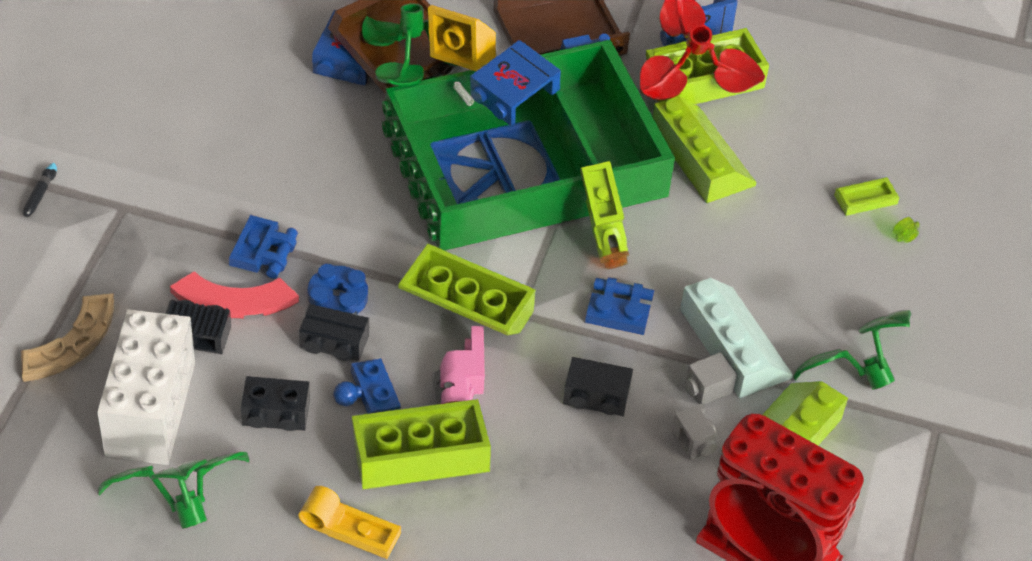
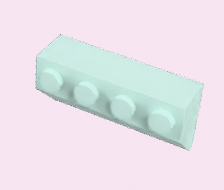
(729, 328)

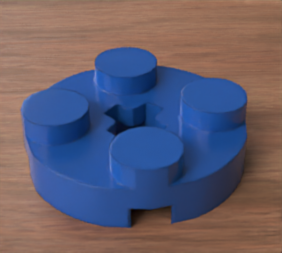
(343, 278)

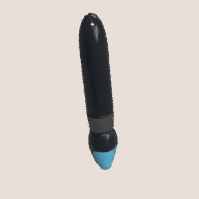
(39, 190)

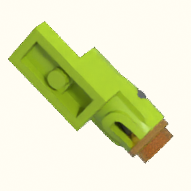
(605, 214)

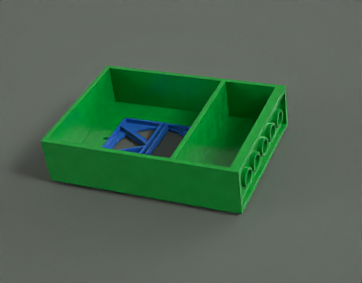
(583, 124)

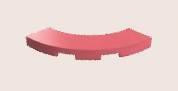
(240, 301)

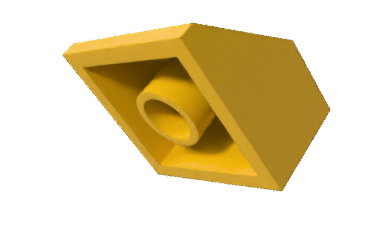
(460, 39)

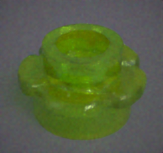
(906, 230)

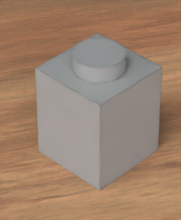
(710, 379)

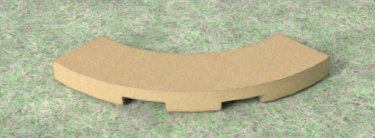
(78, 343)

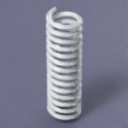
(460, 87)

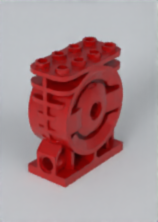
(778, 497)

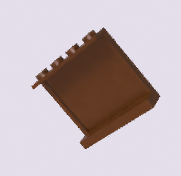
(548, 22)
(347, 28)

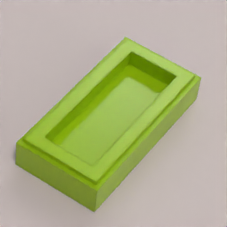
(866, 196)

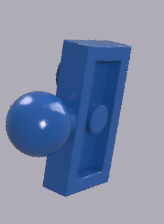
(371, 386)

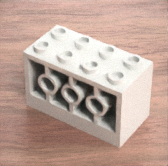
(147, 387)

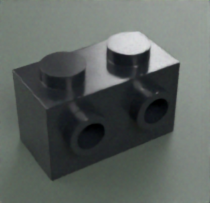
(275, 403)

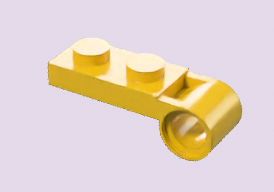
(327, 515)

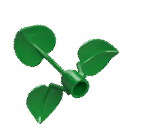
(386, 33)
(876, 365)
(188, 504)

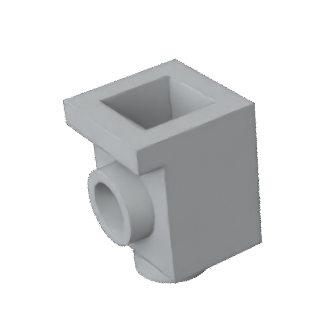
(695, 432)

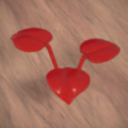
(664, 80)

